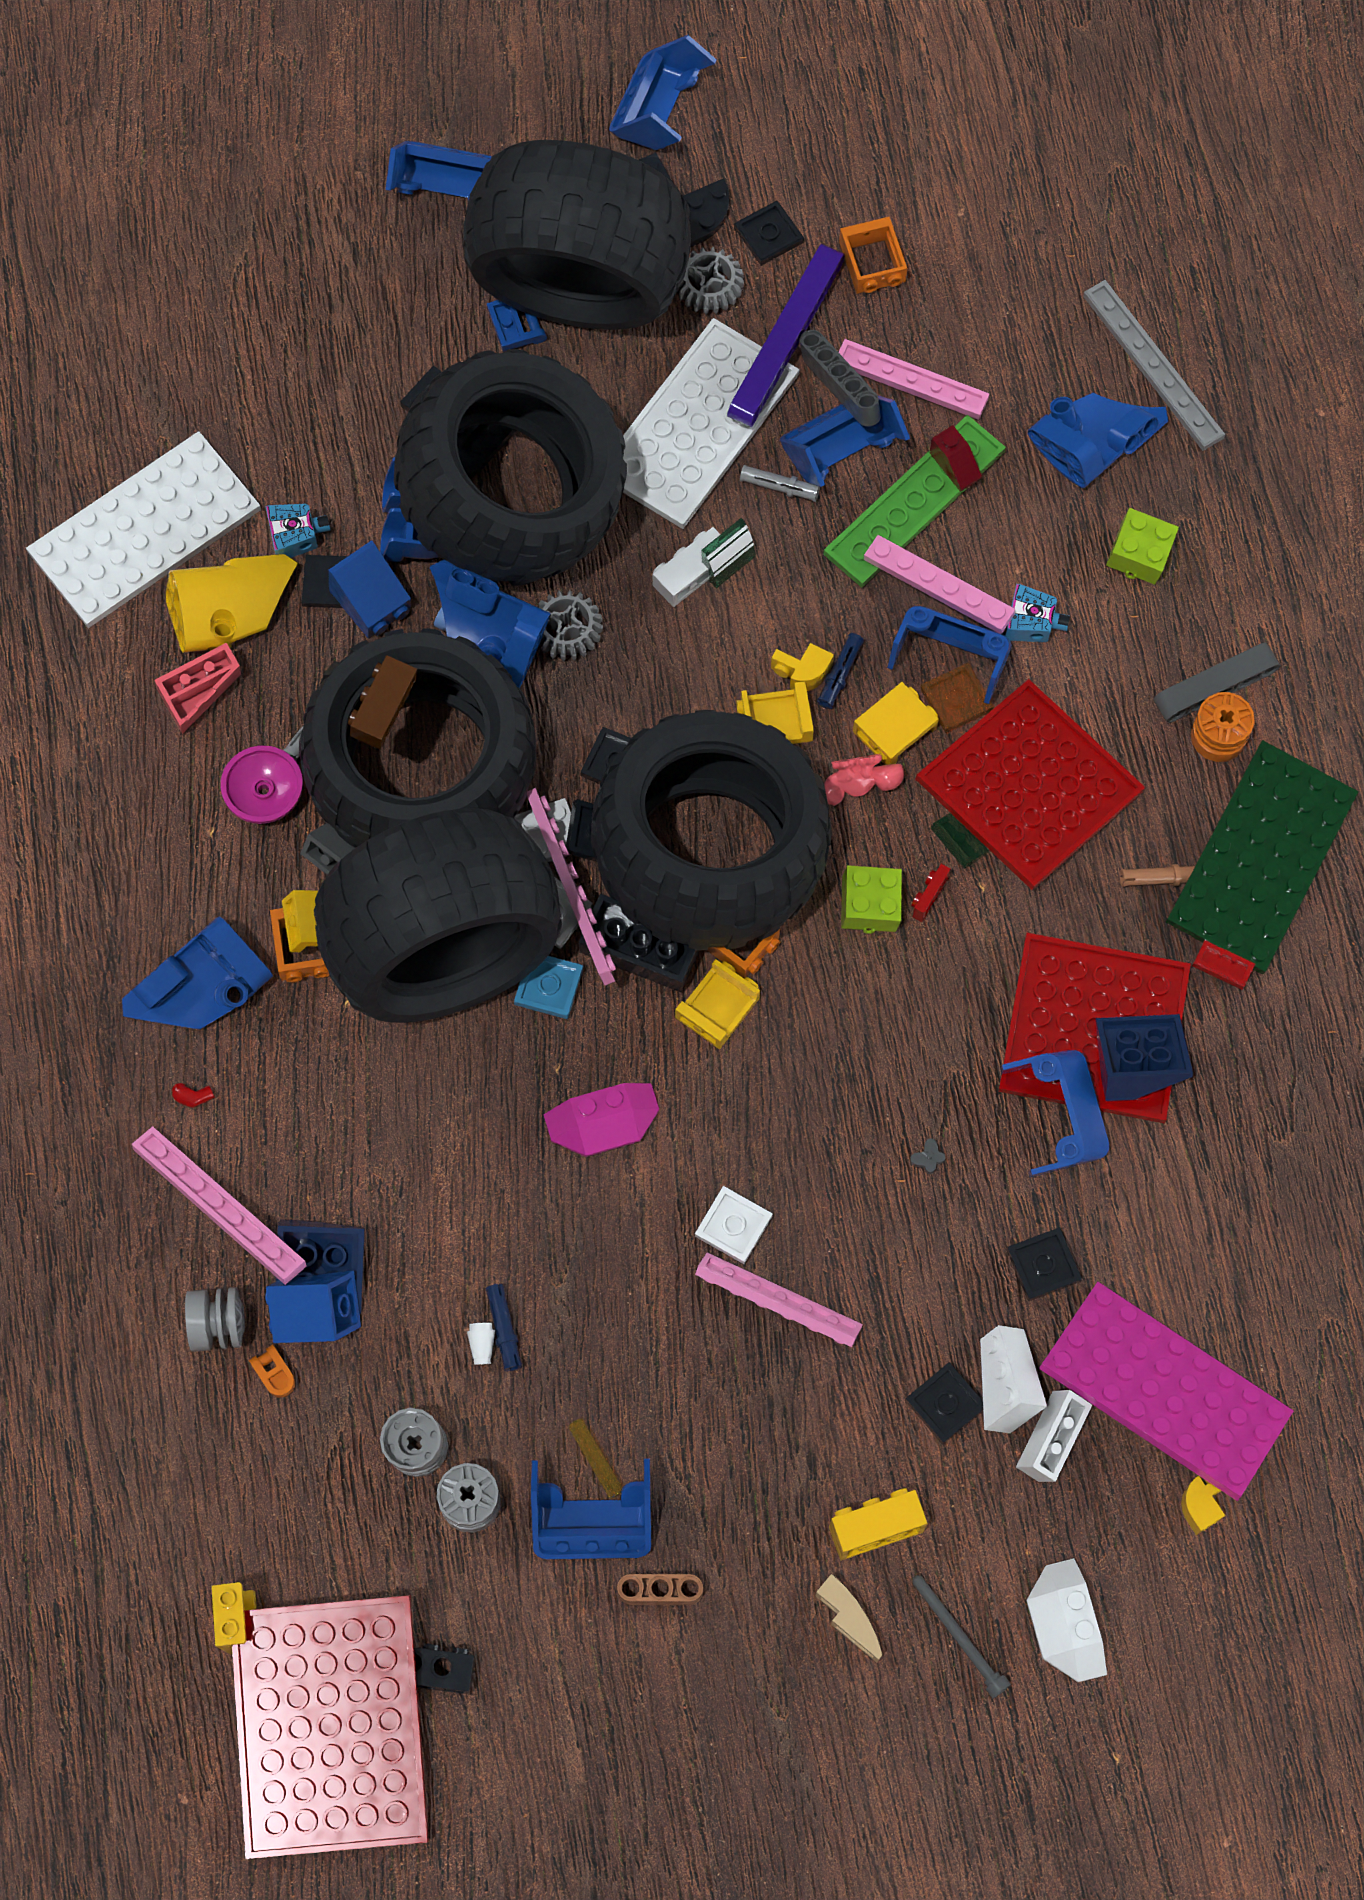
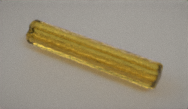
(595, 1458)

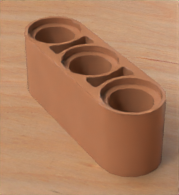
(647, 1581)

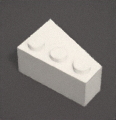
(1009, 1380)

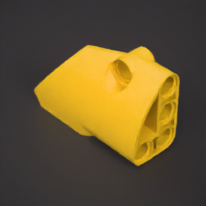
(227, 600)

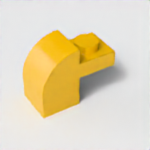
(811, 668)
(1200, 1506)

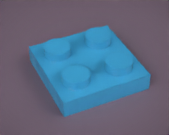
(550, 987)

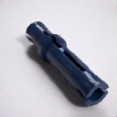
(828, 695)
(506, 1338)

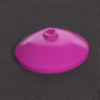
(257, 770)

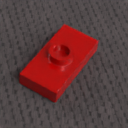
(1223, 965)

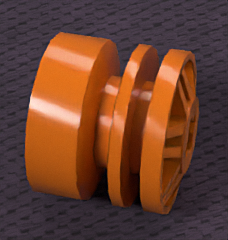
(1222, 726)

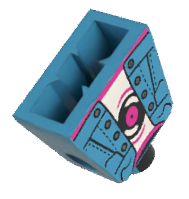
(294, 528)
(1034, 616)

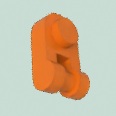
(278, 1380)

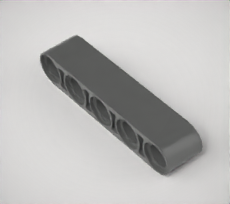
(840, 378)
(1224, 677)

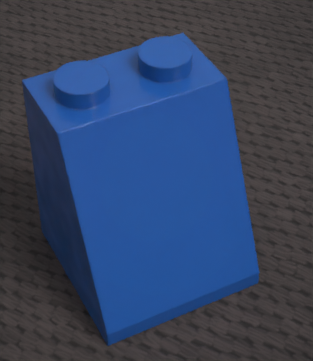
(369, 590)
(313, 1308)

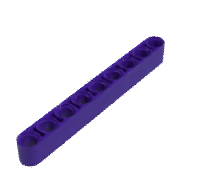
(785, 335)

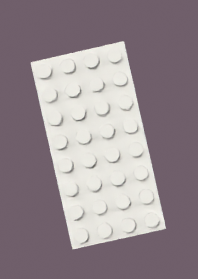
(683, 433)
(143, 529)

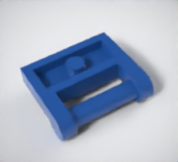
(509, 328)

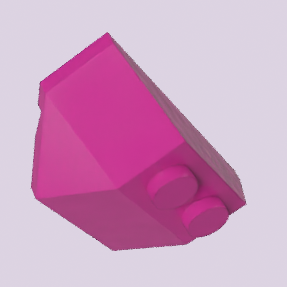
(603, 1118)

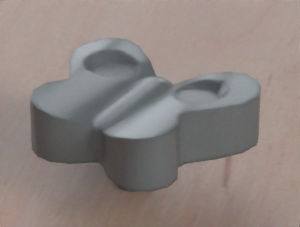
(929, 1157)

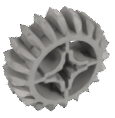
(718, 291)
(583, 636)

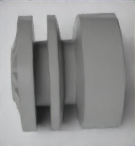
(214, 1319)
(402, 1430)
(468, 1514)

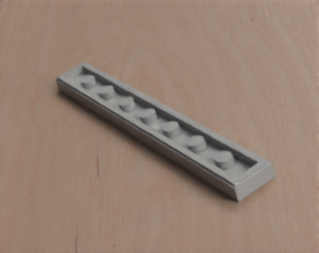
(1154, 365)

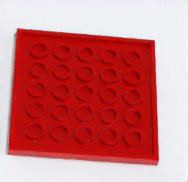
(1030, 784)
(1062, 994)

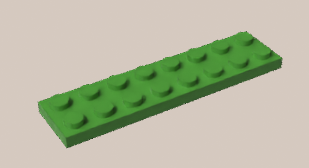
(908, 505)

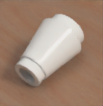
(481, 1342)

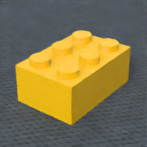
(877, 1523)

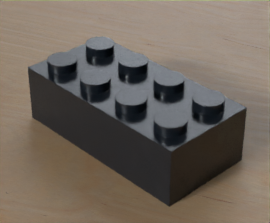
(637, 950)

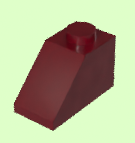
(955, 458)

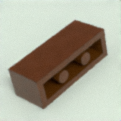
(382, 701)

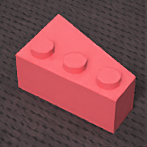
(197, 685)

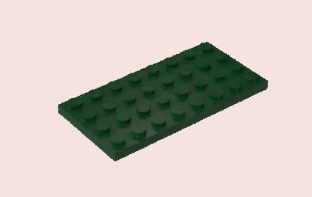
(1262, 856)

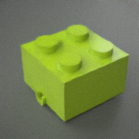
(1142, 546)
(871, 899)

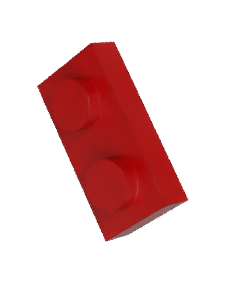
(924, 901)

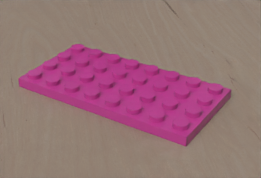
(1167, 1390)

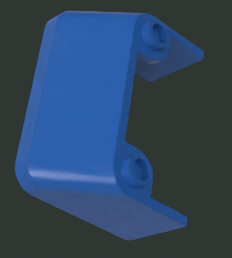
(654, 91)
(433, 169)
(838, 435)
(955, 633)
(1089, 1137)
(591, 1526)

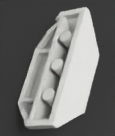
(1067, 1622)

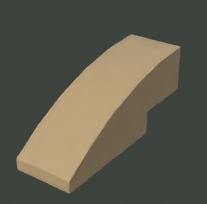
(850, 1617)

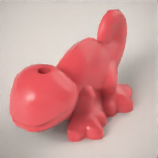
(859, 775)

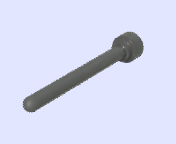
(994, 1681)

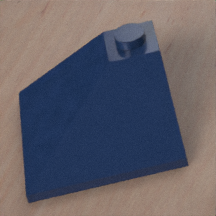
(1141, 1055)
(326, 1248)

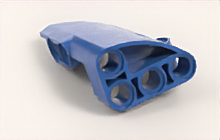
(1092, 433)
(490, 617)
(194, 982)

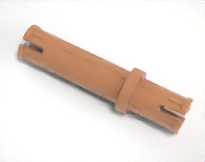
(1169, 875)

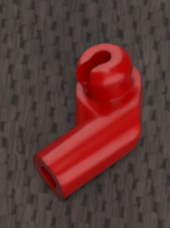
(190, 1097)

